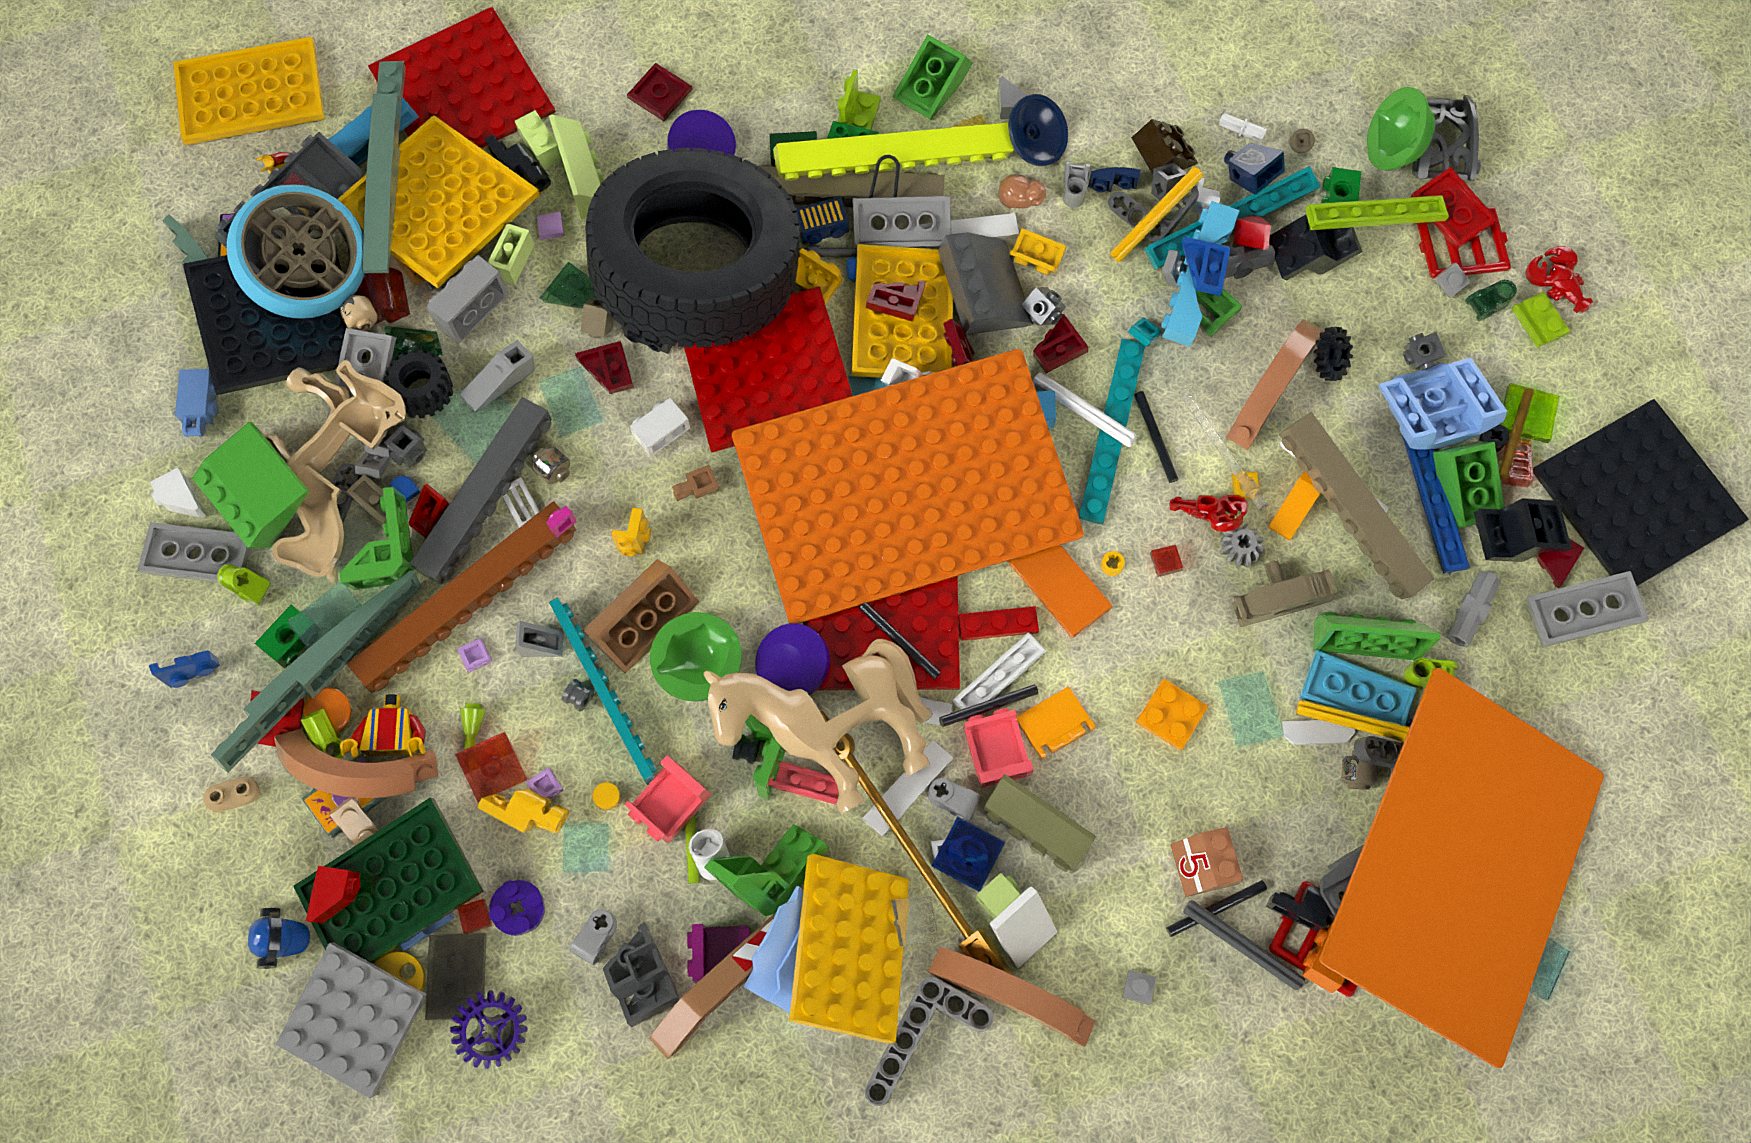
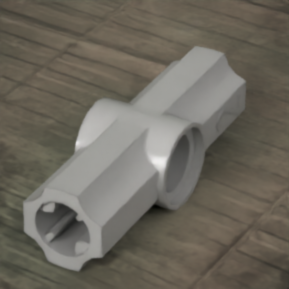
(1474, 608)

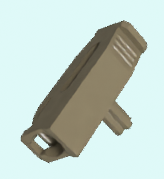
(1283, 595)

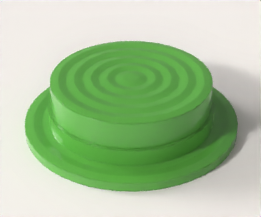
(1400, 129)
(688, 649)

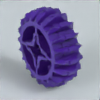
(475, 1009)

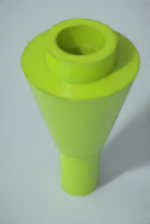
(472, 719)

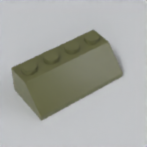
(1038, 823)

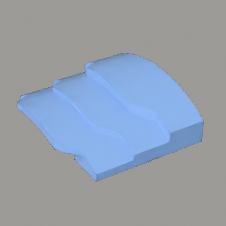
(1443, 404)
(776, 955)

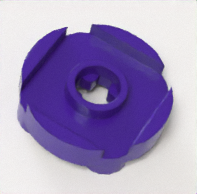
(522, 922)

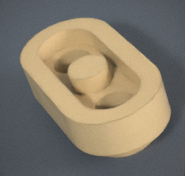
(230, 794)

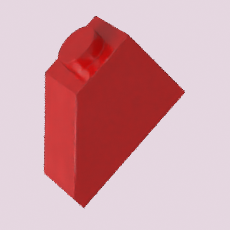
(331, 893)

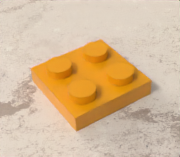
(1172, 714)

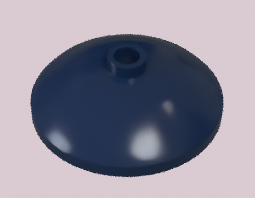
(1046, 126)

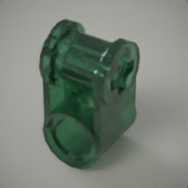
(1489, 301)

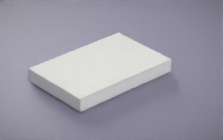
(1023, 927)

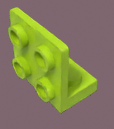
(857, 107)

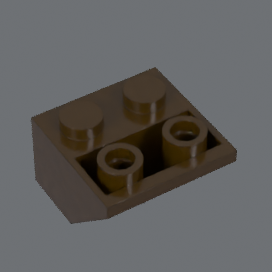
(1162, 145)

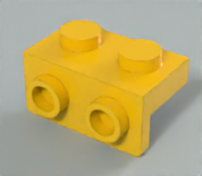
(1038, 251)
(814, 273)
(633, 540)

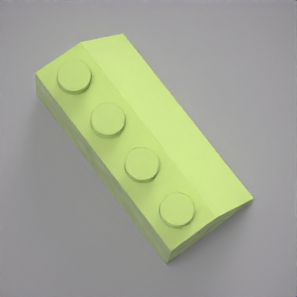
(577, 160)

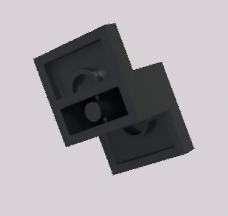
(1315, 250)
(1522, 530)

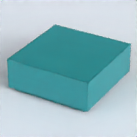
(1145, 331)

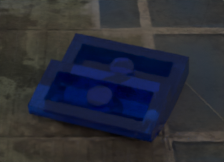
(968, 854)

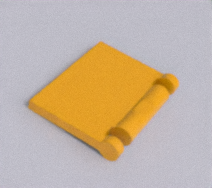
(1055, 722)

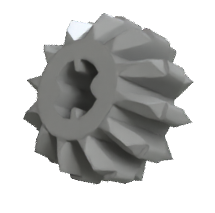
(1247, 553)

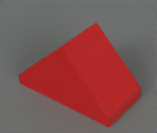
(1252, 232)
(427, 510)

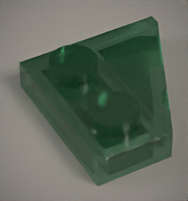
(569, 288)
(413, 339)

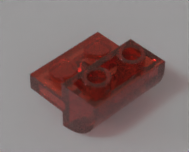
(386, 294)

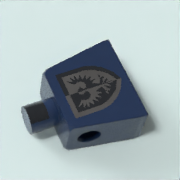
(1255, 166)

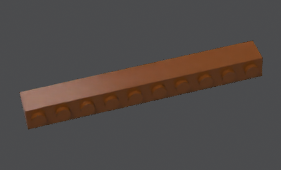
(457, 601)

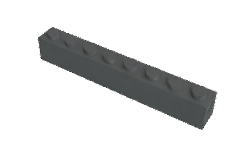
(481, 491)

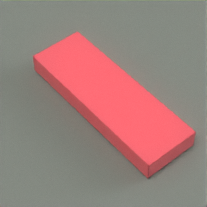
(805, 783)

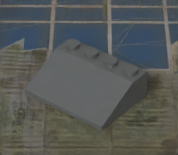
(983, 283)

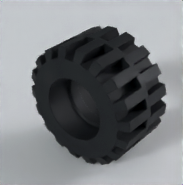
(415, 367)

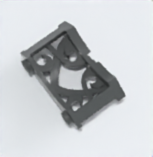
(1464, 116)

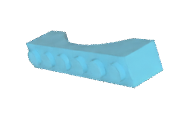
(1185, 315)

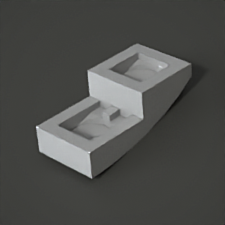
(374, 461)

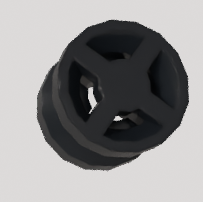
(1501, 436)
(746, 749)

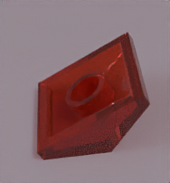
(491, 766)

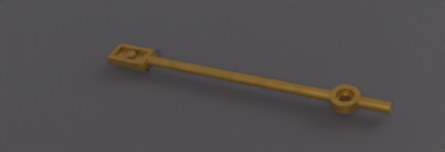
(976, 944)

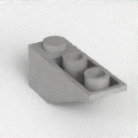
(498, 376)

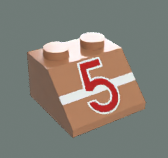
(1206, 862)

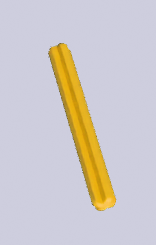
(1157, 214)
(1352, 720)

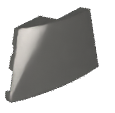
(641, 973)

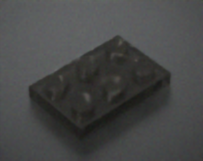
(454, 973)

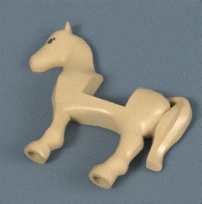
(359, 416)
(800, 728)

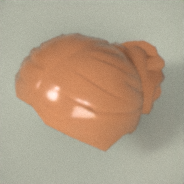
(1020, 192)

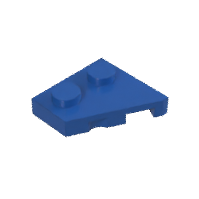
(1206, 264)
(185, 668)

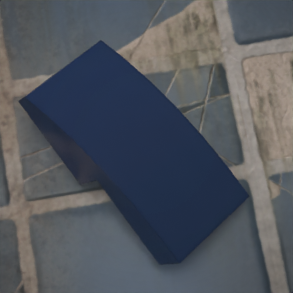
(1103, 179)

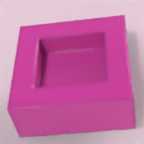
(561, 521)

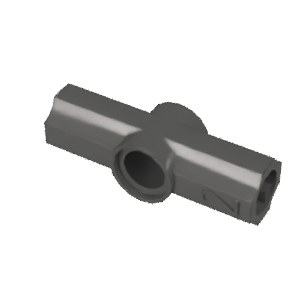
(1244, 261)

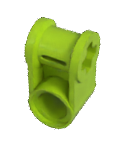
(243, 583)
(1426, 666)

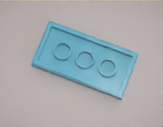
(1357, 689)

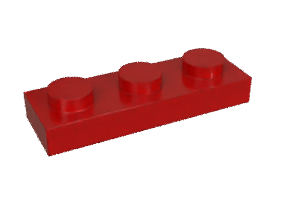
(998, 623)

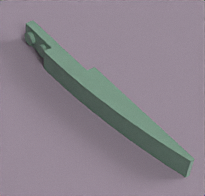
(382, 167)
(314, 669)

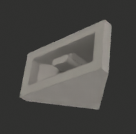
(1008, 96)
(538, 640)

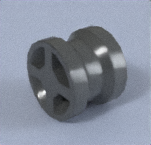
(577, 695)

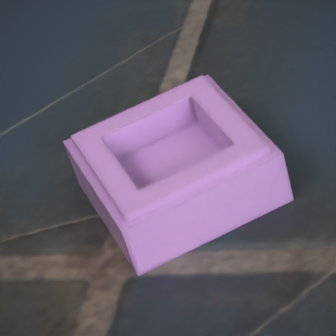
(550, 225)
(474, 655)
(545, 784)

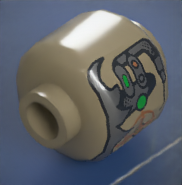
(551, 465)
(1357, 773)

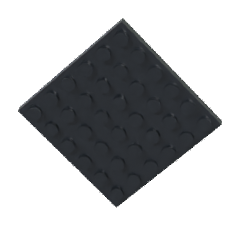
(250, 344)
(1639, 494)

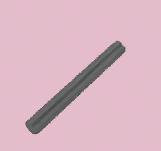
(1244, 945)

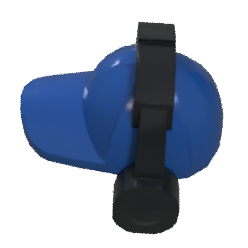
(276, 938)

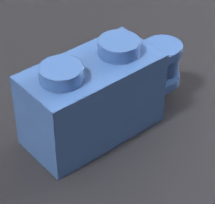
(195, 401)

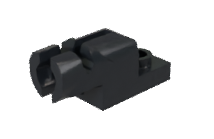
(521, 161)
(1309, 911)

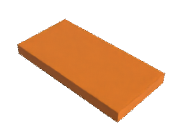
(1062, 588)

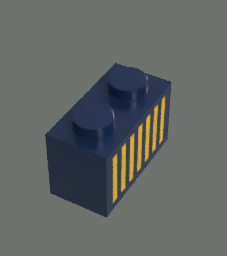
(822, 221)

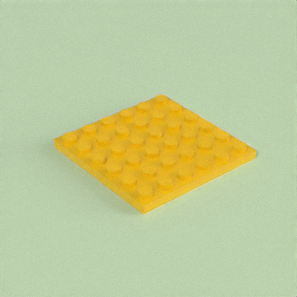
(447, 201)

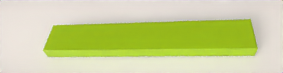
(1376, 212)

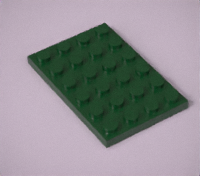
(408, 882)

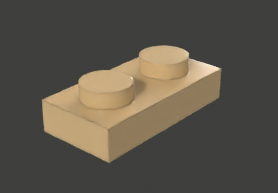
(353, 821)

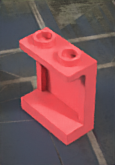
(997, 747)
(668, 801)

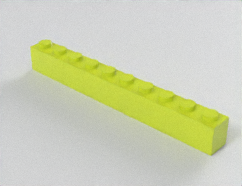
(910, 149)

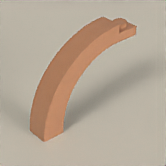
(1274, 383)
(348, 777)
(1013, 993)

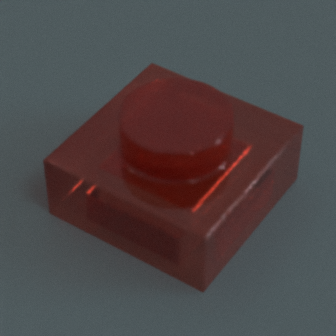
(1166, 560)
(474, 916)

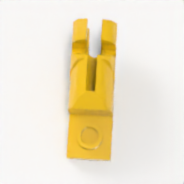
(525, 811)

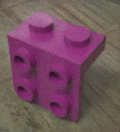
(711, 946)

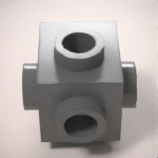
(1044, 306)
(1432, 350)
(406, 446)

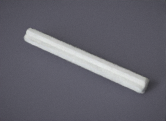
(1086, 410)

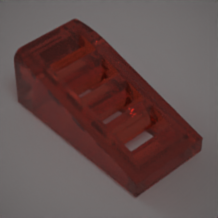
(1526, 478)

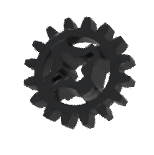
(1333, 353)

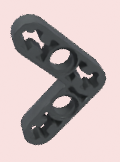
(1167, 225)
(1377, 756)

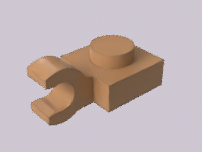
(699, 482)

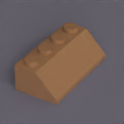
(635, 617)

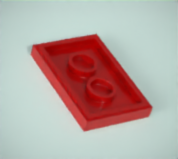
(1466, 212)

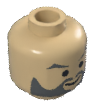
(358, 313)

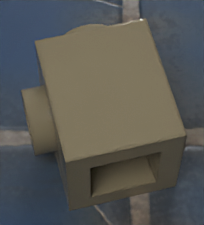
(596, 319)

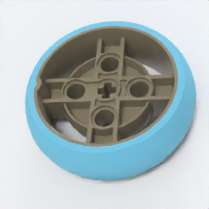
(264, 286)

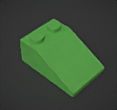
(932, 77)
(1470, 479)

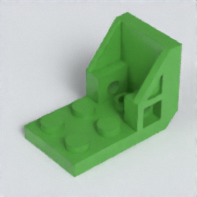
(383, 560)
(772, 753)
(775, 877)

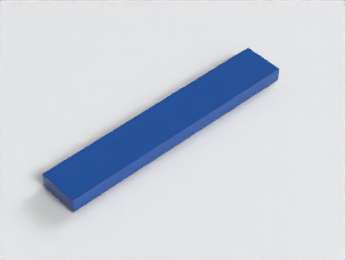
(1437, 511)

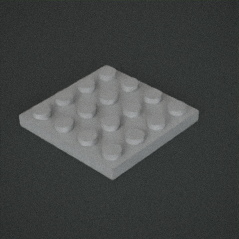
(351, 1019)

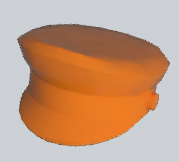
(335, 705)

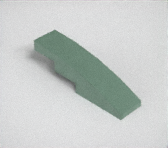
(185, 241)

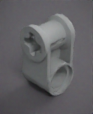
(1075, 181)
(957, 799)
(591, 939)

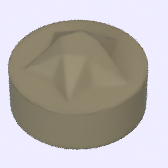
(1302, 141)

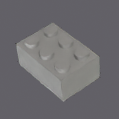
(467, 299)

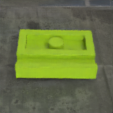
(1540, 319)

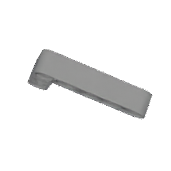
(916, 1031)

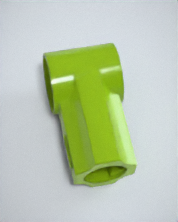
(321, 732)

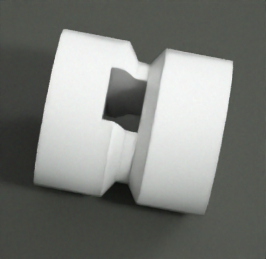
(706, 846)

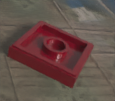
(659, 92)

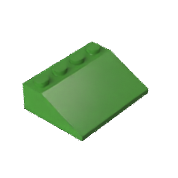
(251, 487)
(1372, 636)

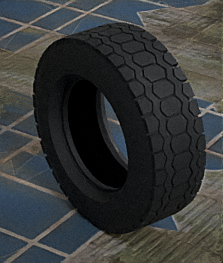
(683, 303)

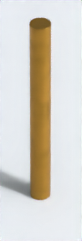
(1516, 433)

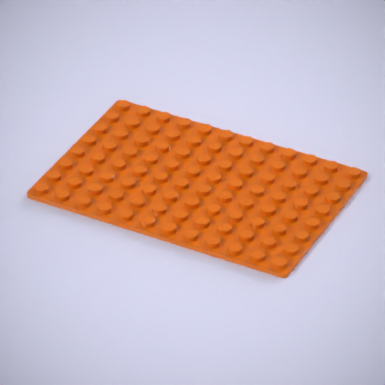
(906, 486)
(1463, 869)

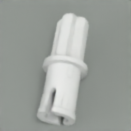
(1242, 127)

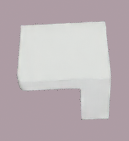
(1205, 198)
(899, 372)

